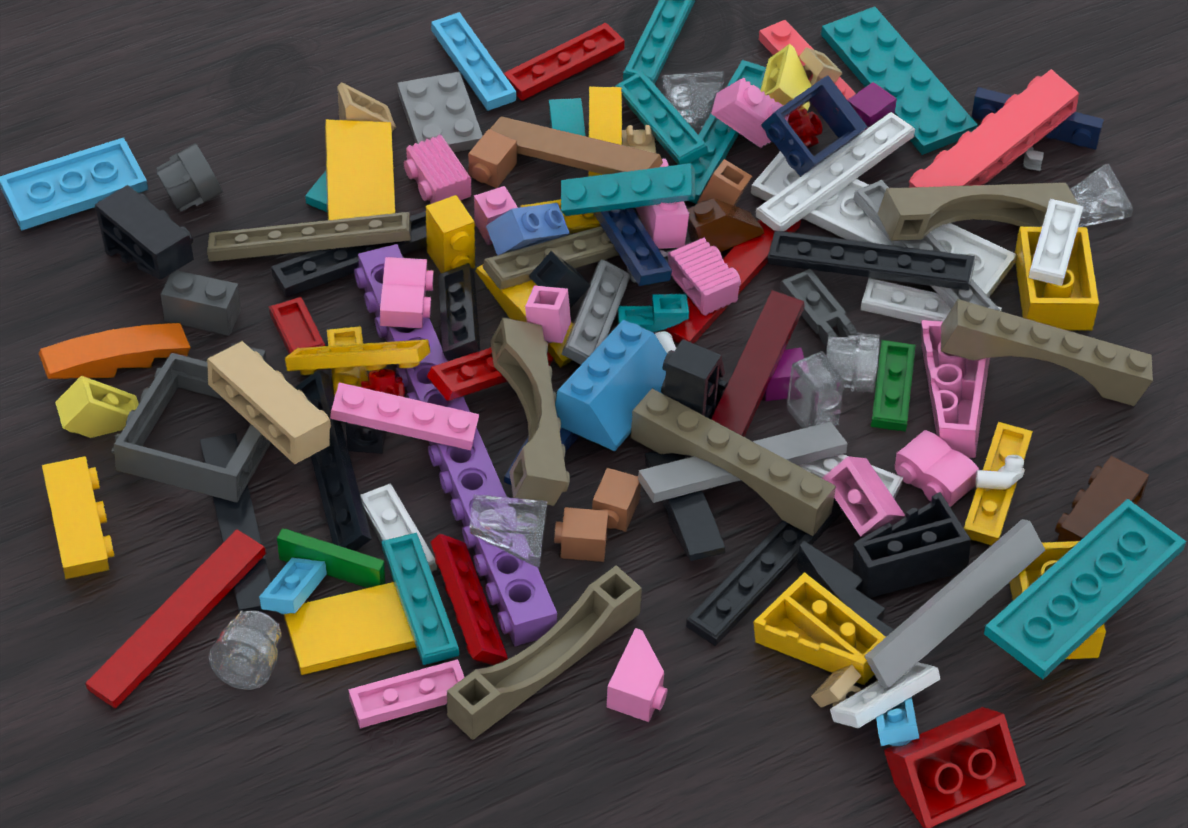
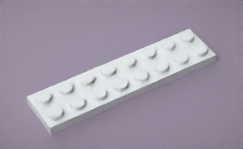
(846, 219)

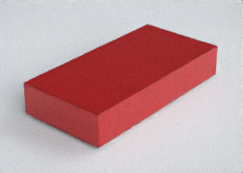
(295, 325)

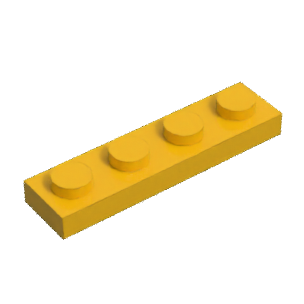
(346, 357)
(991, 506)

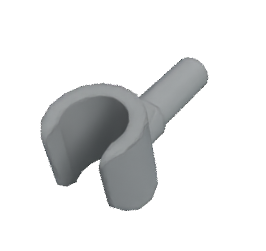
(1033, 159)

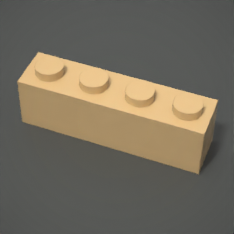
(269, 402)

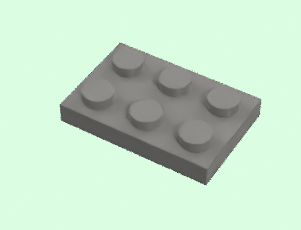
(440, 108)

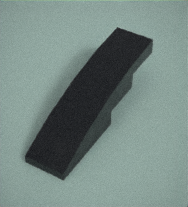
(690, 517)
(842, 584)

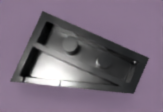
(142, 233)
(694, 377)
(913, 550)

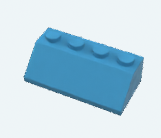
(610, 384)

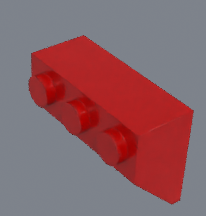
(956, 766)

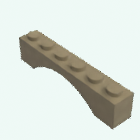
(919, 210)
(985, 333)
(522, 359)
(789, 489)
(497, 690)

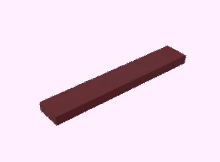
(758, 362)

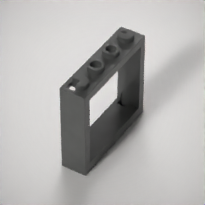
(177, 470)

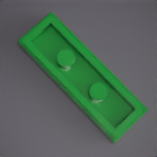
(893, 385)
(339, 561)

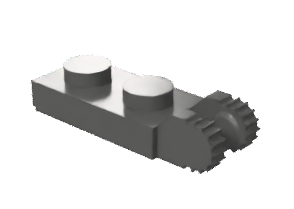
(820, 307)

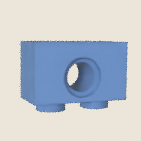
(527, 227)

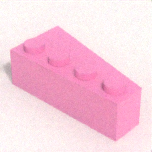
(955, 391)

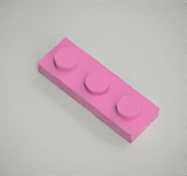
(404, 693)

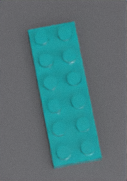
(882, 56)
(1084, 588)

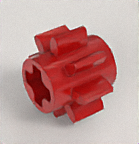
(806, 126)
(384, 381)

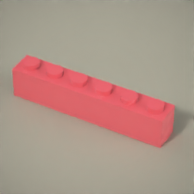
(1002, 135)

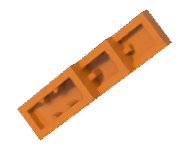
(106, 351)

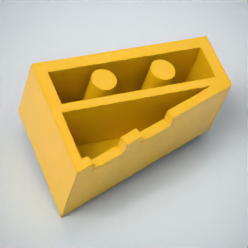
(77, 517)
(817, 629)

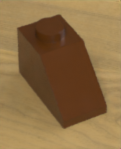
(722, 224)

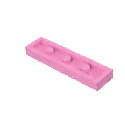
(404, 416)

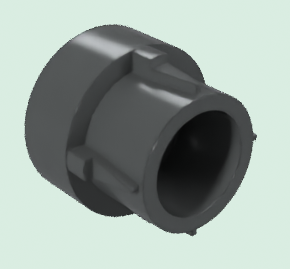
(189, 178)

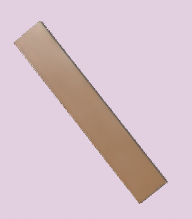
(575, 149)

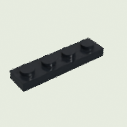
(458, 312)

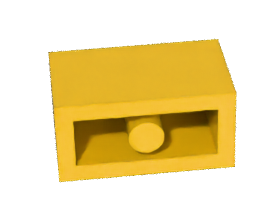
(450, 234)

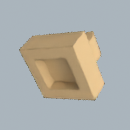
(819, 65)
(639, 138)
(837, 687)

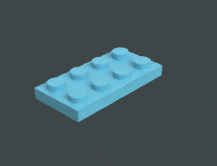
(71, 183)

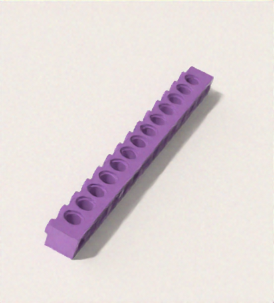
(464, 475)

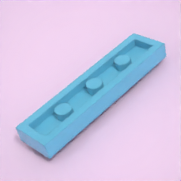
(473, 61)

